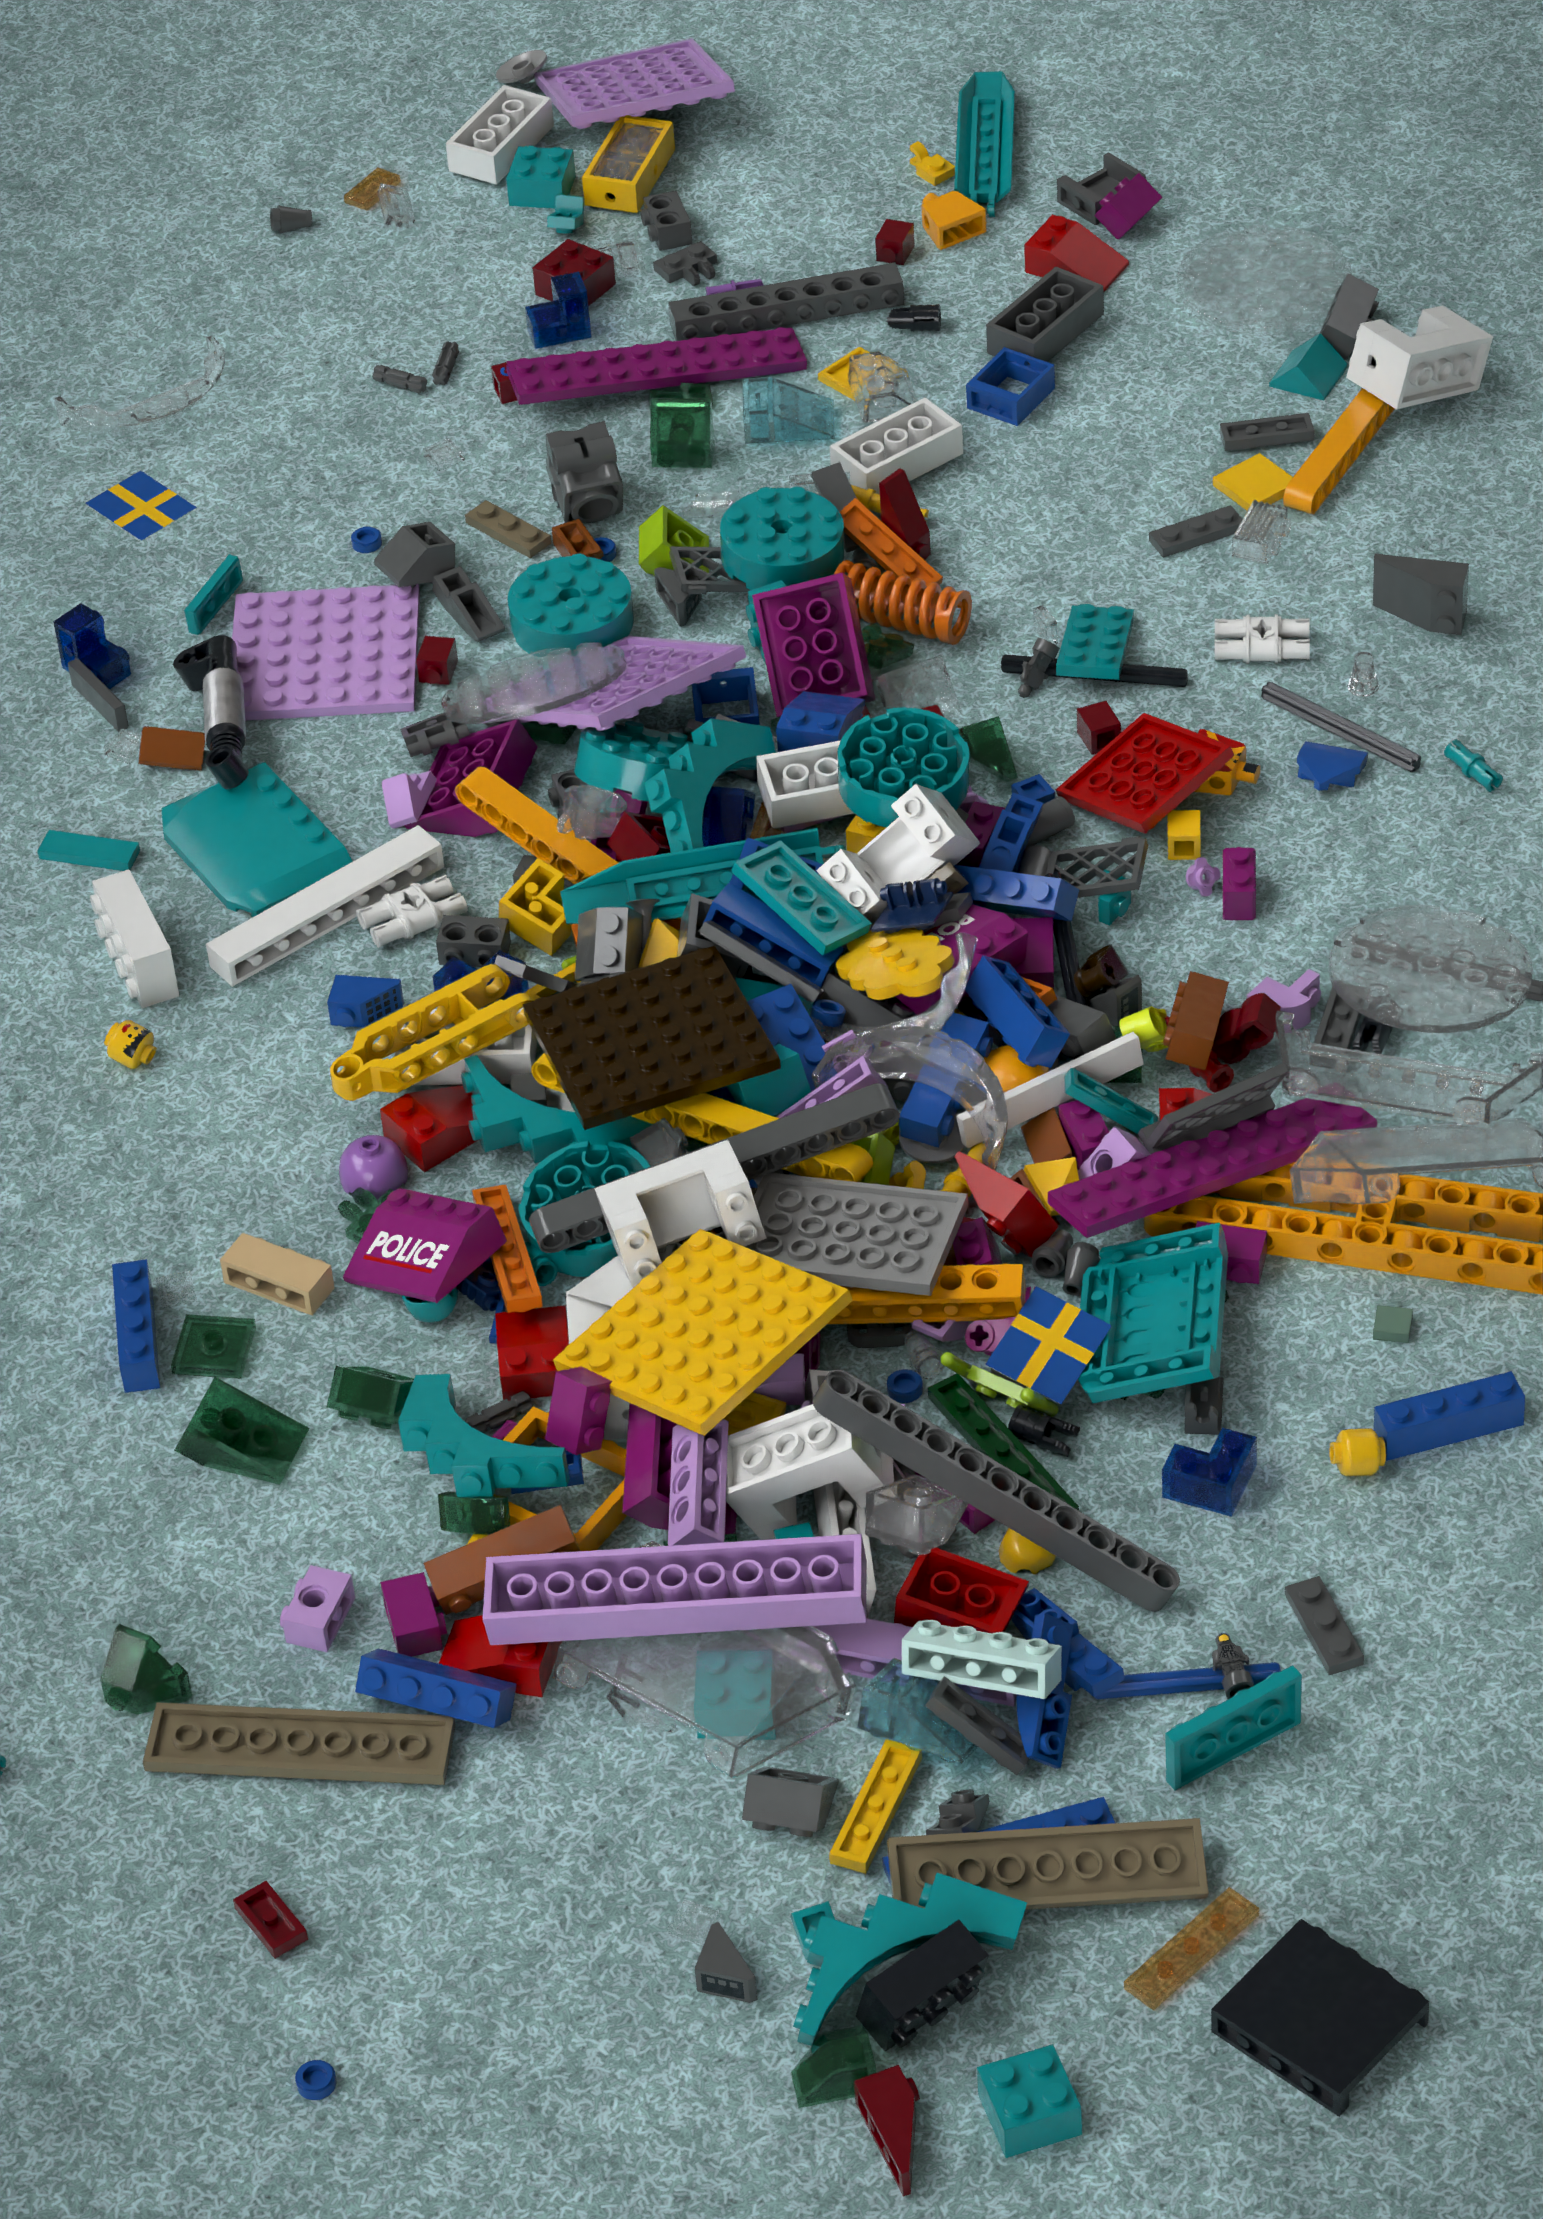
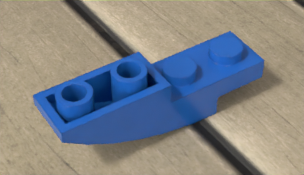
(1011, 834)
(1086, 1664)
(1045, 1721)

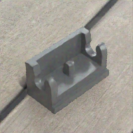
(1204, 1407)

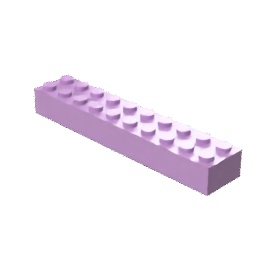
(675, 1589)

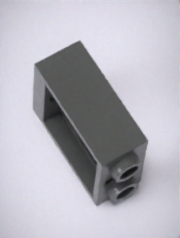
(694, 916)

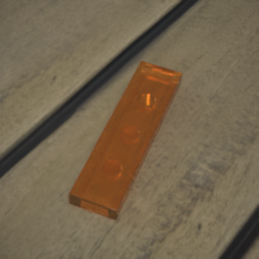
(1191, 1948)

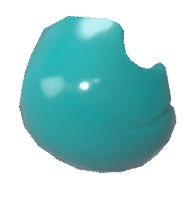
(431, 1311)

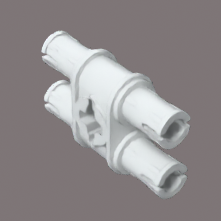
(1262, 639)
(411, 911)

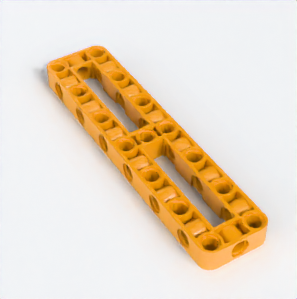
(1375, 1239)

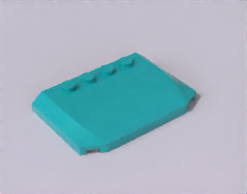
(252, 841)
(1163, 1312)

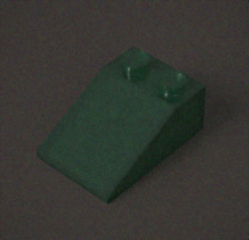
(241, 1435)

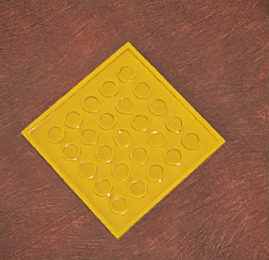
(704, 1330)

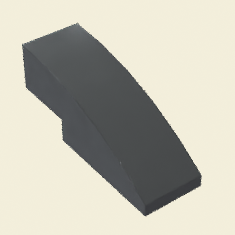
(467, 604)

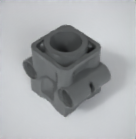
(584, 473)

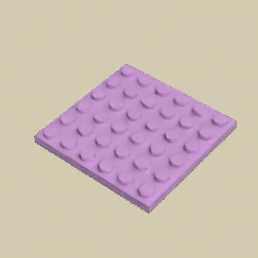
(634, 83)
(327, 651)
(652, 672)

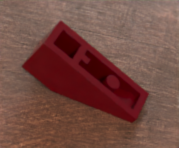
(902, 513)
(890, 2114)

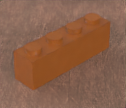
(1195, 1020)
(460, 1574)

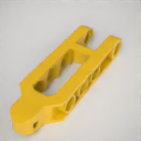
(458, 1004)

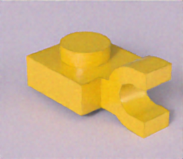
(931, 169)

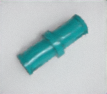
(1473, 765)

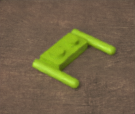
(991, 1384)

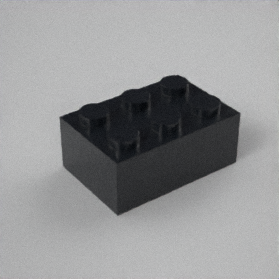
(922, 1986)

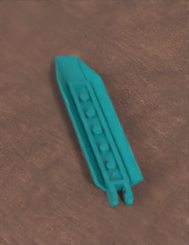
(985, 139)
(677, 876)

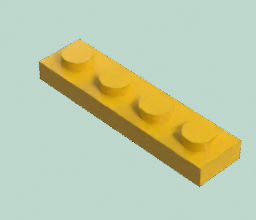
(875, 1806)

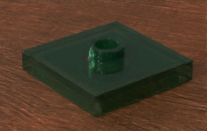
(213, 1346)

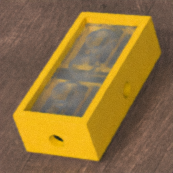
(628, 163)

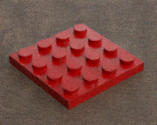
(1145, 772)

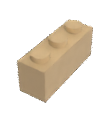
(277, 1273)

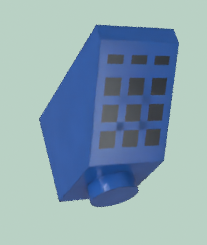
(363, 1000)

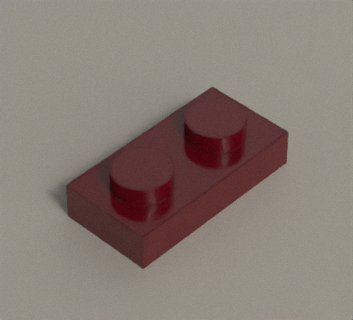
(270, 1919)

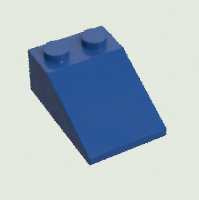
(816, 720)

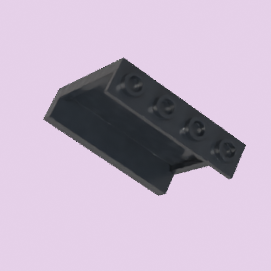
(1317, 2014)

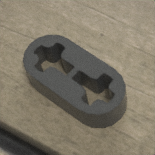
(878, 1334)

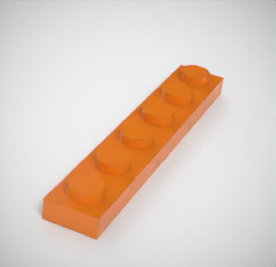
(511, 1260)

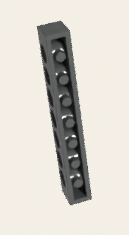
(787, 302)

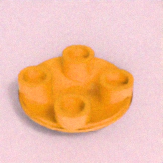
(1010, 1069)

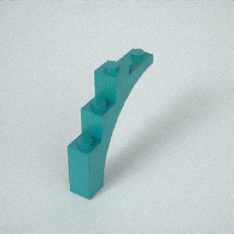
(683, 788)
(508, 1119)
(473, 1458)
(895, 1928)

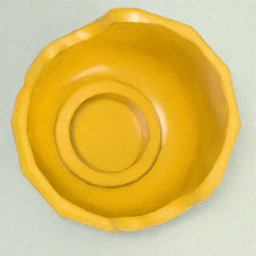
(1021, 1553)

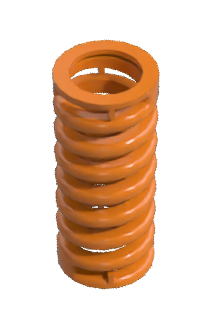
(909, 599)

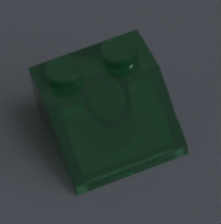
(681, 433)
(369, 1394)

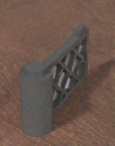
(708, 581)
(1041, 861)

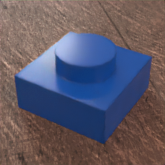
(1034, 788)

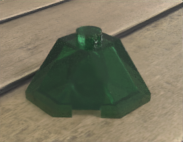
(989, 748)
(139, 1676)
(832, 2067)

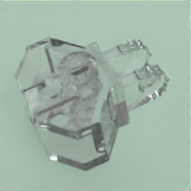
(590, 812)

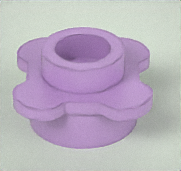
(1195, 873)

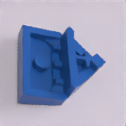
(1330, 765)

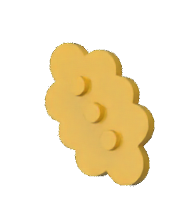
(895, 963)

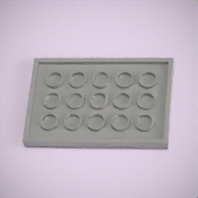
(859, 1230)

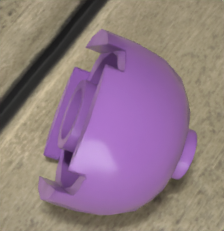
(373, 1164)

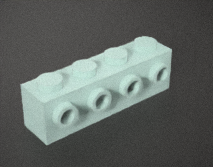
(981, 1659)

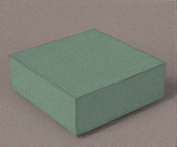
(1392, 1324)

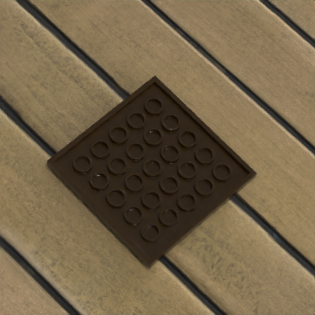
(650, 1037)

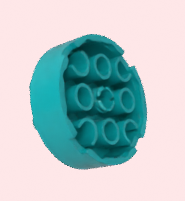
(781, 537)
(570, 604)
(893, 753)
(625, 756)
(570, 1173)

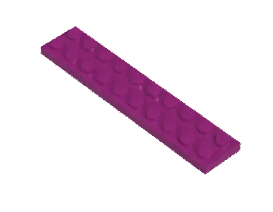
(655, 365)
(1200, 1165)

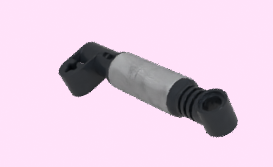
(214, 669)

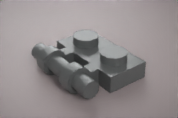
(432, 733)

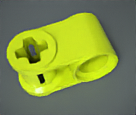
(1148, 1026)

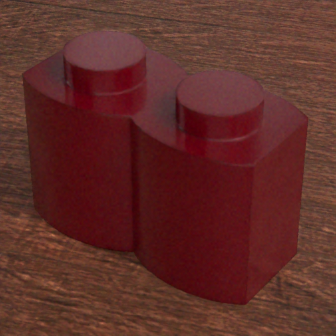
(1245, 1028)

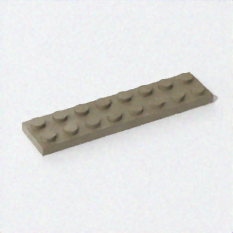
(299, 1743)
(1060, 1863)

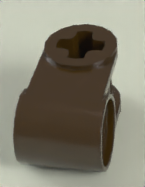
(1100, 971)

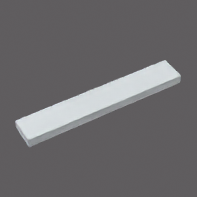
(1049, 1088)

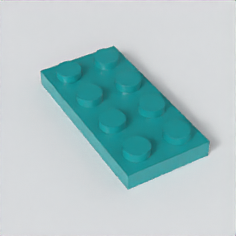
(1095, 642)
(801, 897)
(1233, 1727)

